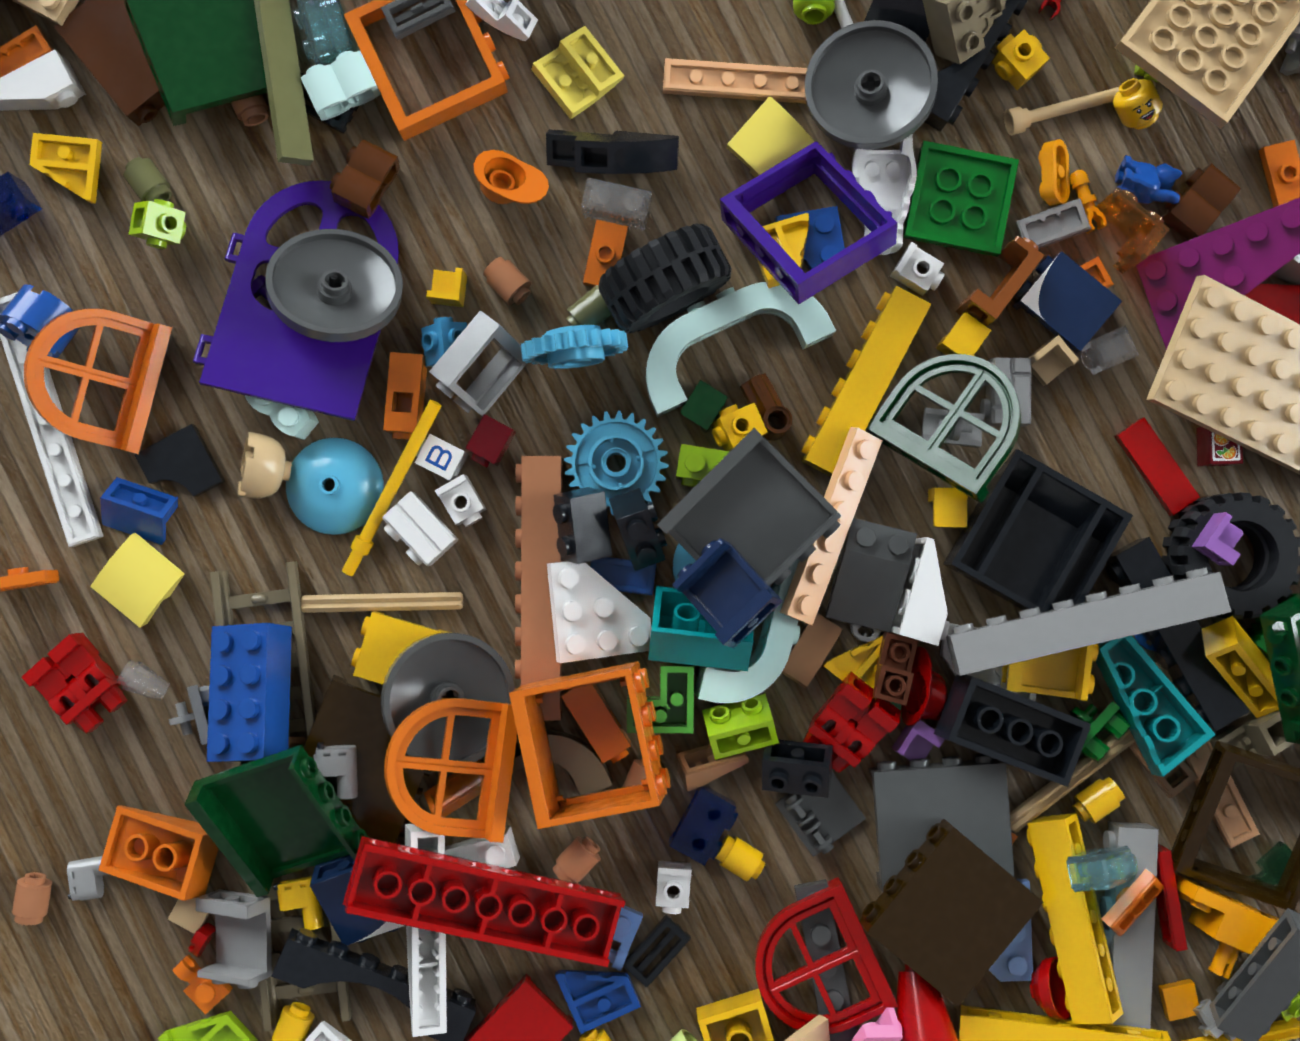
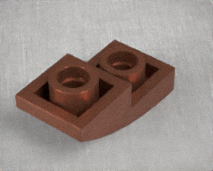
(894, 668)

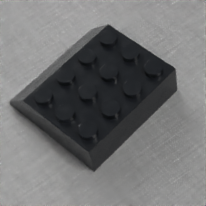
(1037, 536)

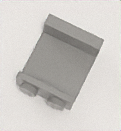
(241, 938)

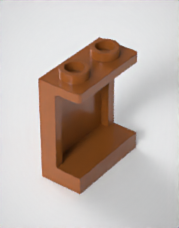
(1023, 257)

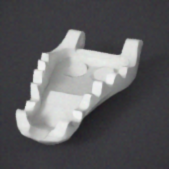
(891, 179)

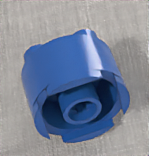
(29, 314)

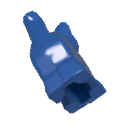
(1147, 181)

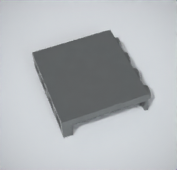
(757, 507)
(921, 794)

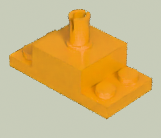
(1227, 920)

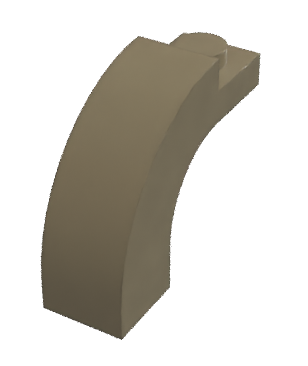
(578, 759)

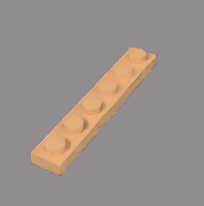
(844, 495)

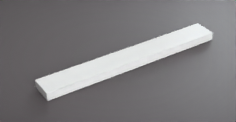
(55, 453)

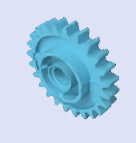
(574, 346)
(616, 438)

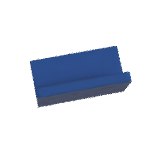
(137, 510)

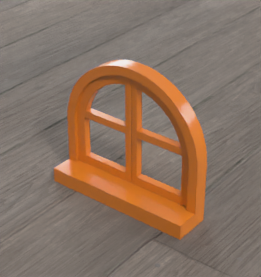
(138, 387)
(495, 770)

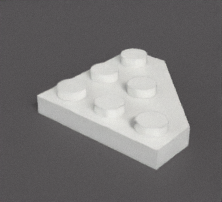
(592, 615)

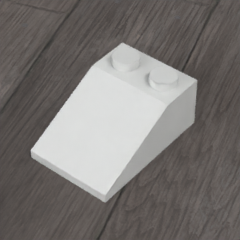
(922, 602)

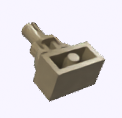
(960, 25)

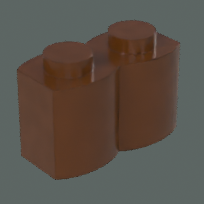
(364, 178)
(1201, 202)

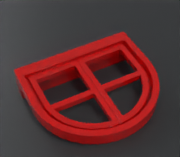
(857, 948)

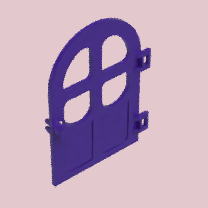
(260, 353)

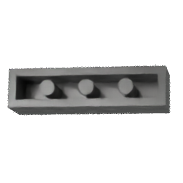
(1262, 983)

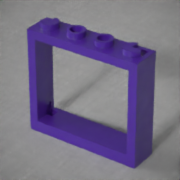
(861, 202)

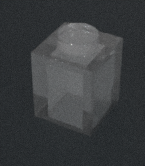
(1108, 350)

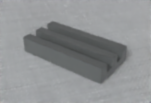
(413, 20)

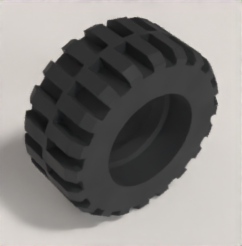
(664, 277)
(1272, 541)

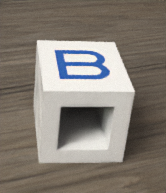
(441, 457)

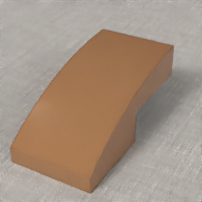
(811, 650)

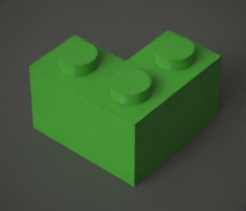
(676, 701)

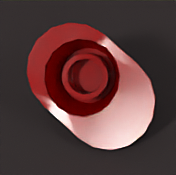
(927, 691)

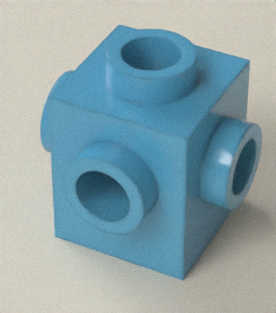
(439, 337)

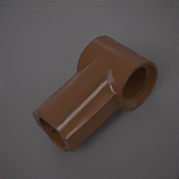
(761, 392)

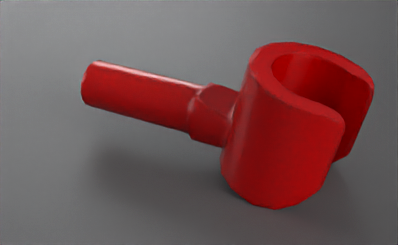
(1055, 4)

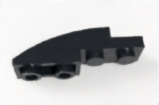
(612, 154)

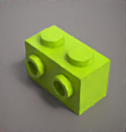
(696, 463)
(740, 727)

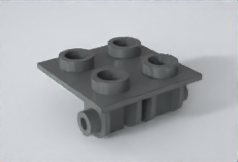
(821, 819)

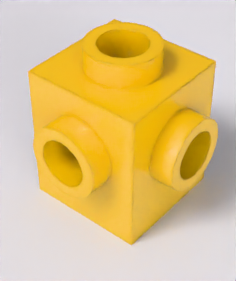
(1019, 58)
(736, 424)

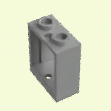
(495, 375)

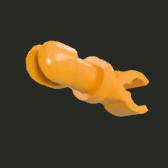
(1079, 181)

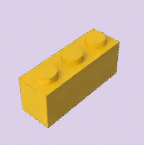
(1241, 665)

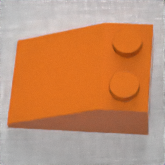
(159, 853)

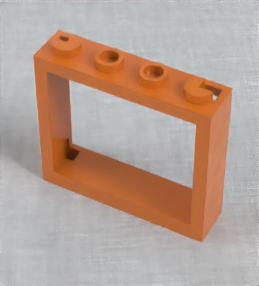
(447, 108)

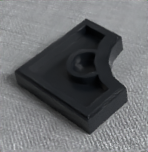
(181, 459)

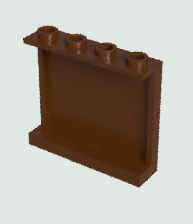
(111, 51)

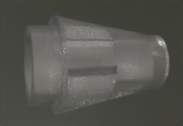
(142, 681)

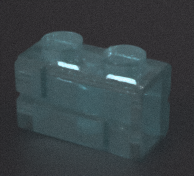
(324, 29)
(1101, 868)

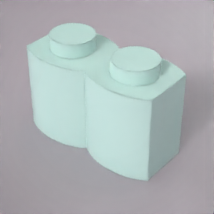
(340, 85)
(286, 418)

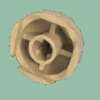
(262, 467)

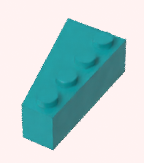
(1159, 715)

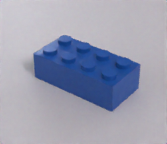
(249, 692)

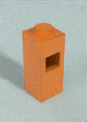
(404, 394)
(597, 722)

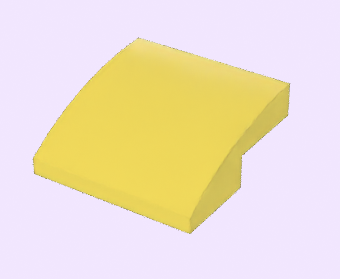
(577, 72)
(768, 138)
(137, 580)

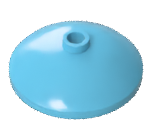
(355, 492)

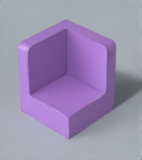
(1219, 540)
(917, 741)

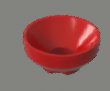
(1049, 989)

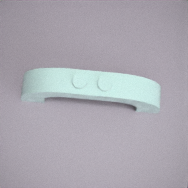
(807, 319)
(765, 663)

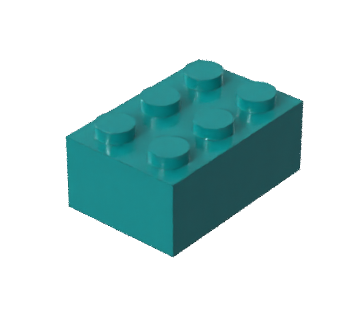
(687, 638)

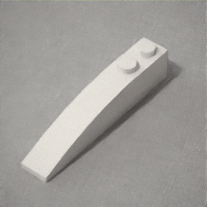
(426, 957)

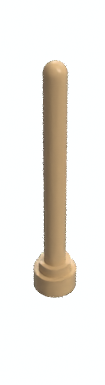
(1018, 119)

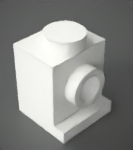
(907, 273)
(461, 487)
(669, 875)

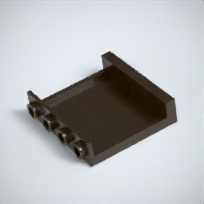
(356, 718)
(949, 912)

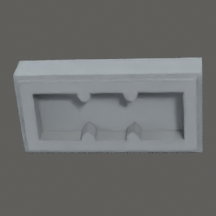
(1055, 224)

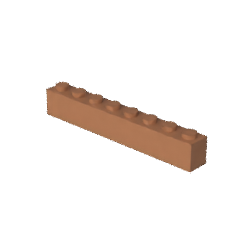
(540, 480)

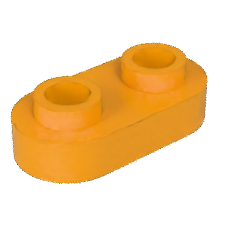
(1055, 172)

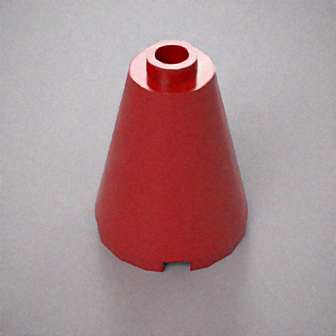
(921, 1009)

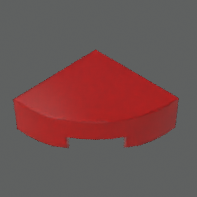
(201, 939)

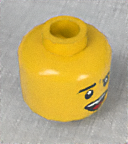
(1137, 103)

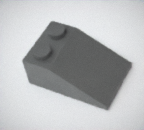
(870, 575)

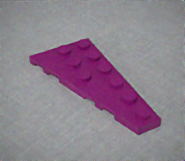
(1233, 255)

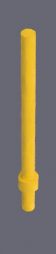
(363, 543)

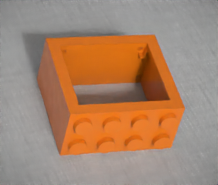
(548, 804)

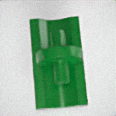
(1108, 720)

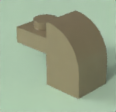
(1256, 735)

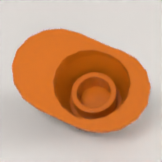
(508, 179)

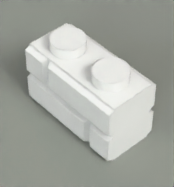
(419, 529)

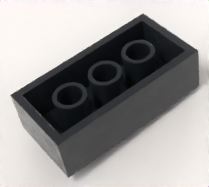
(1012, 729)

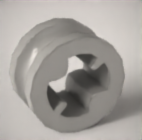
(854, 630)

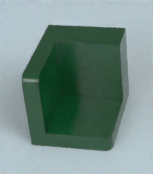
(703, 405)

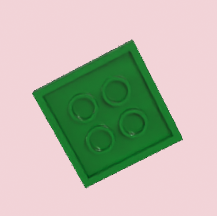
(961, 198)

